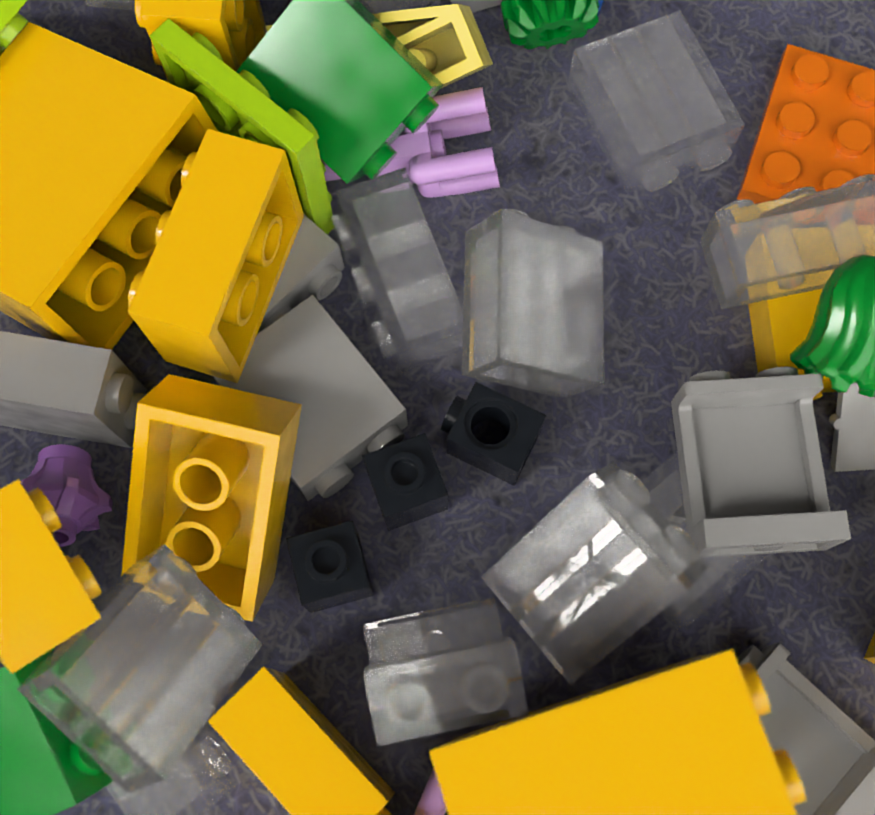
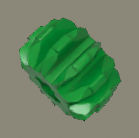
(548, 21)

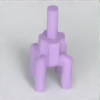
(425, 150)

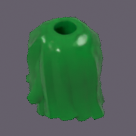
(843, 329)

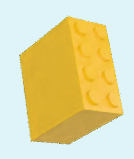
(83, 181)
(642, 746)

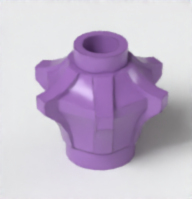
(71, 488)

